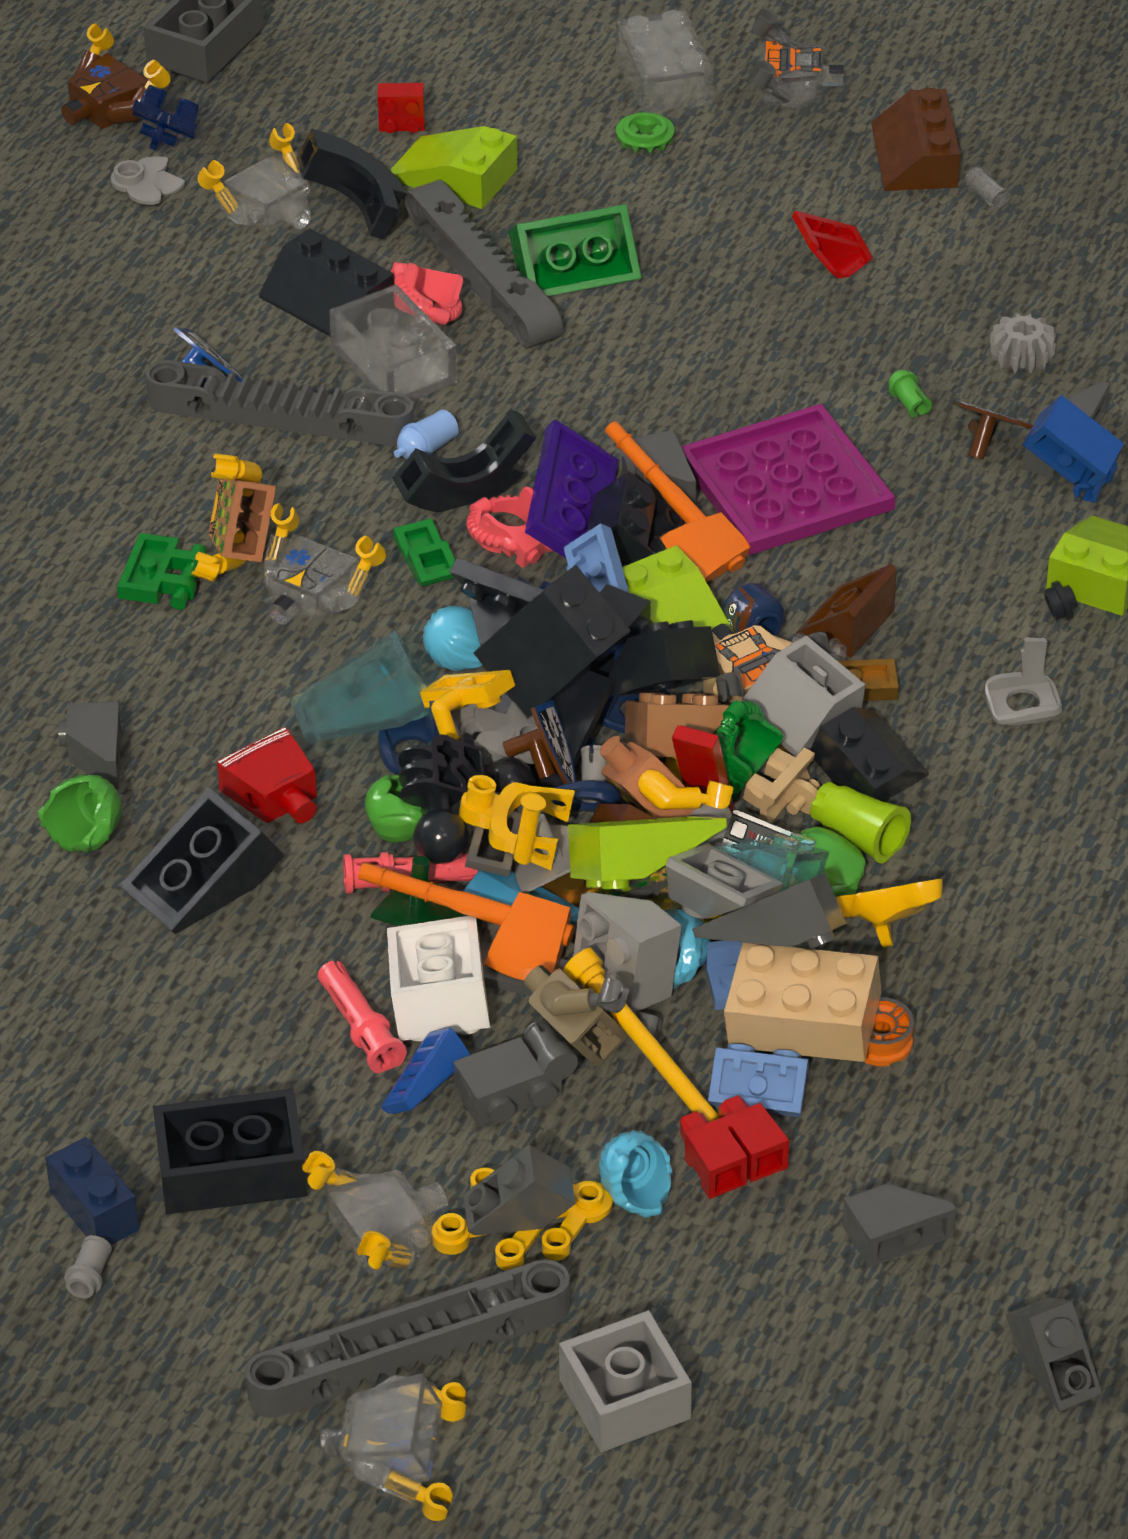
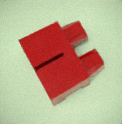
(734, 1147)

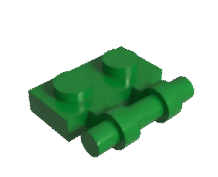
(150, 570)

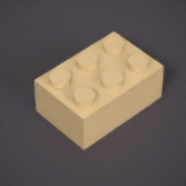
(803, 1001)

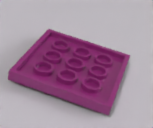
(787, 478)

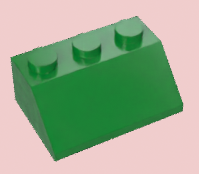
(576, 250)

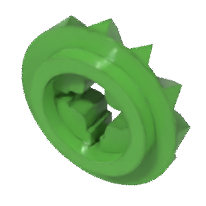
(629, 128)

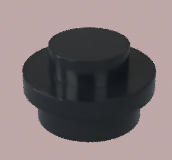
(1060, 601)

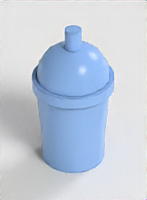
(427, 434)

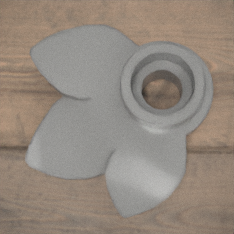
(145, 180)
(500, 727)

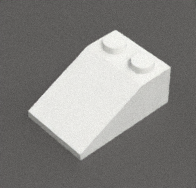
(437, 978)

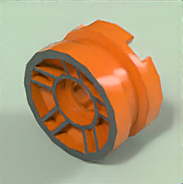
(898, 1024)

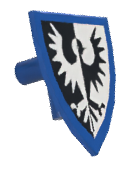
(202, 349)

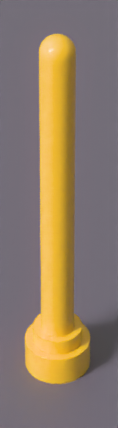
(587, 971)

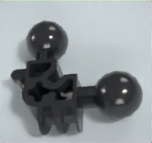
(436, 779)

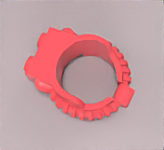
(427, 285)
(500, 537)

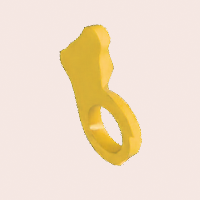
(890, 905)

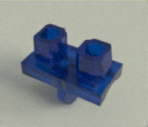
(150, 110)

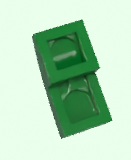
(424, 552)

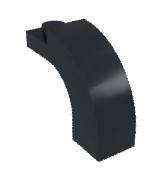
(356, 175)
(460, 481)

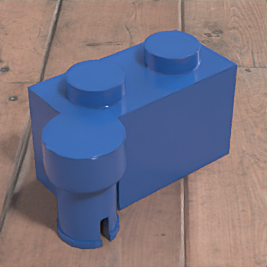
(1075, 447)

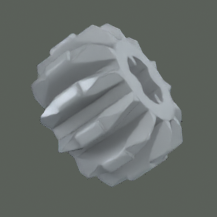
(1023, 343)

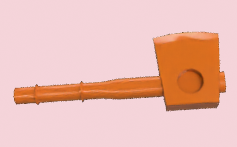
(707, 541)
(529, 930)

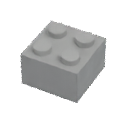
(625, 1381)

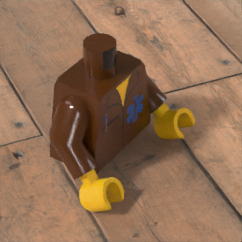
(105, 87)

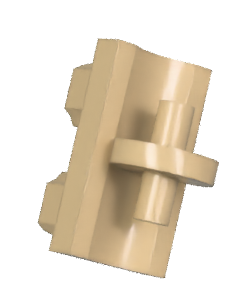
(789, 790)

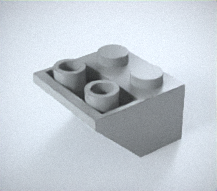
(803, 691)
(633, 942)

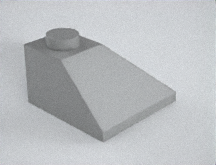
(715, 882)

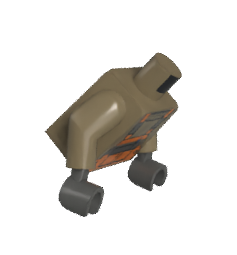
(580, 1012)

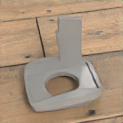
(1029, 681)

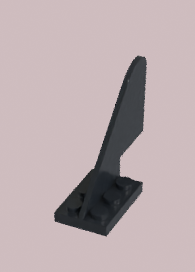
(493, 603)

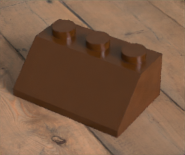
(917, 142)

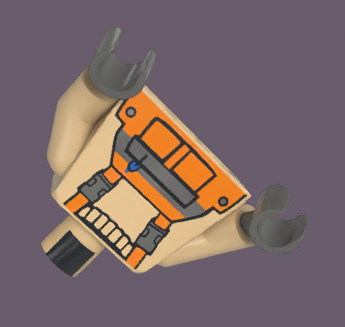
(744, 658)

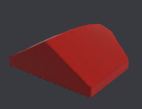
(833, 243)

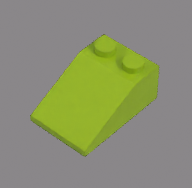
(468, 160)
(1093, 564)
(674, 589)
(633, 849)

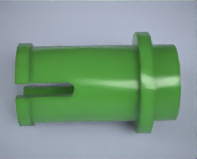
(906, 388)

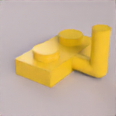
(458, 690)

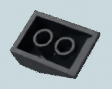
(554, 640)
(202, 864)

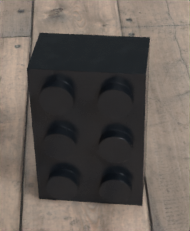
(230, 1151)

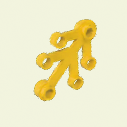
(576, 1217)

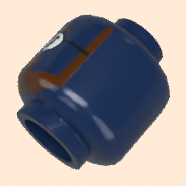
(753, 606)

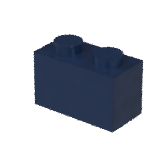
(92, 1192)

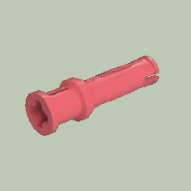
(437, 872)
(368, 1028)

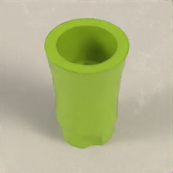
(863, 820)

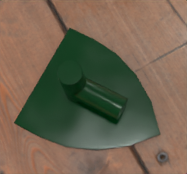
(406, 909)

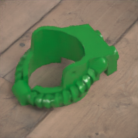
(755, 747)

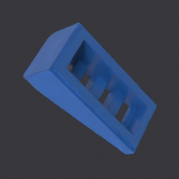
(426, 1070)

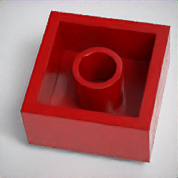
(401, 107)

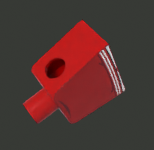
(270, 778)

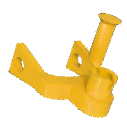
(491, 811)

